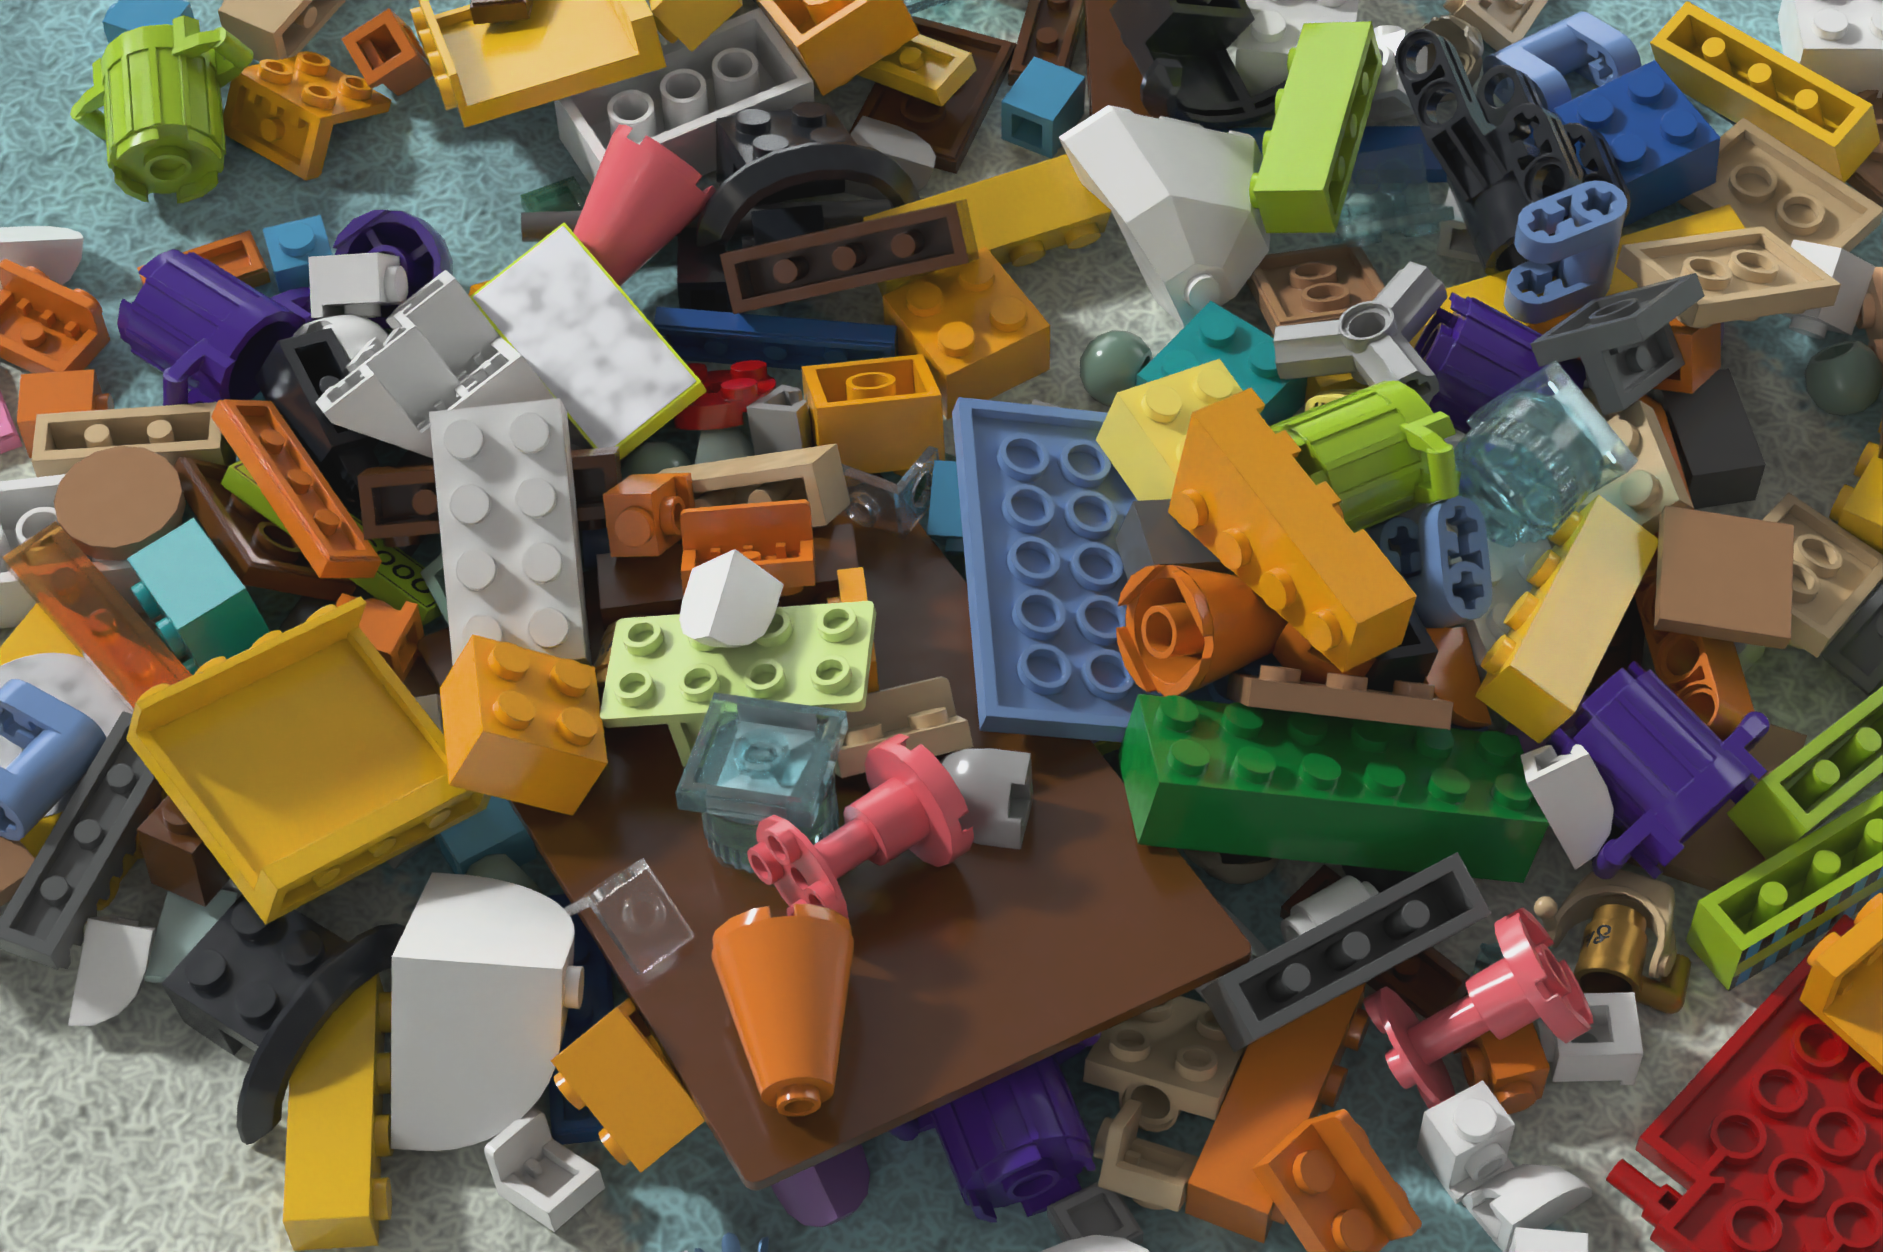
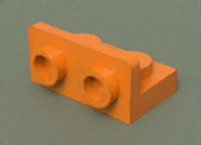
(1335, 1187)

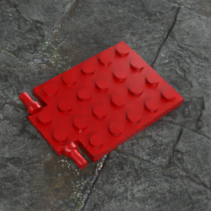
(1769, 1141)

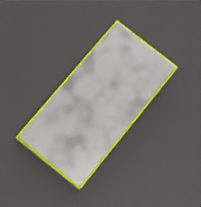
(588, 343)

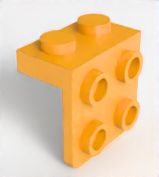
(1848, 983)

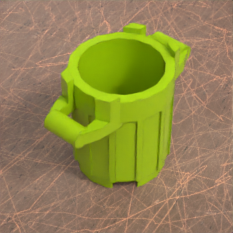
(163, 106)
(1377, 452)

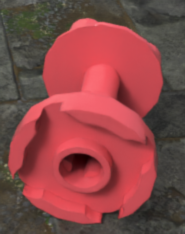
(908, 807)
(1499, 999)

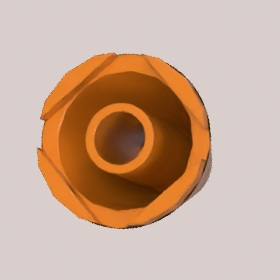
(1191, 628)
(787, 999)

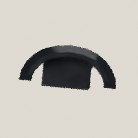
(1186, 60)
(790, 158)
(272, 994)

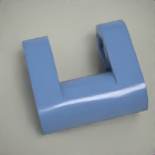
(1570, 45)
(1578, 254)
(1443, 591)
(56, 754)

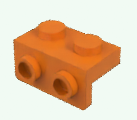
(47, 323)
(768, 533)

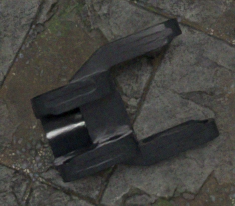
(1488, 148)

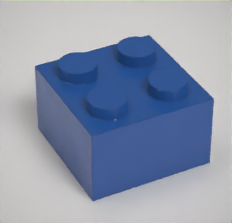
(1653, 134)

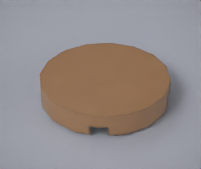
(119, 501)

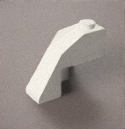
(1176, 201)
(433, 360)

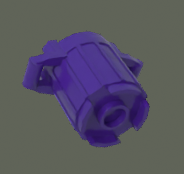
(206, 327)
(1479, 357)
(1659, 766)
(1013, 1138)

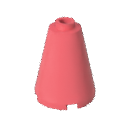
(637, 203)

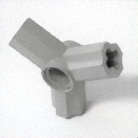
(1369, 337)

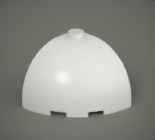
(476, 1009)

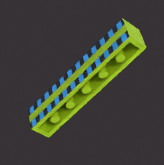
(1791, 896)

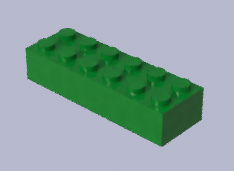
(1327, 788)

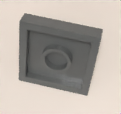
(1623, 340)

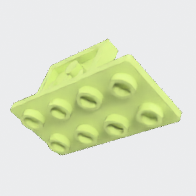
(805, 658)

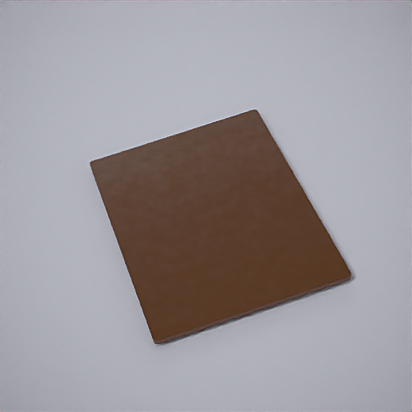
(952, 963)

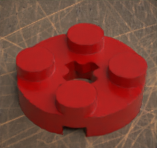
(726, 395)

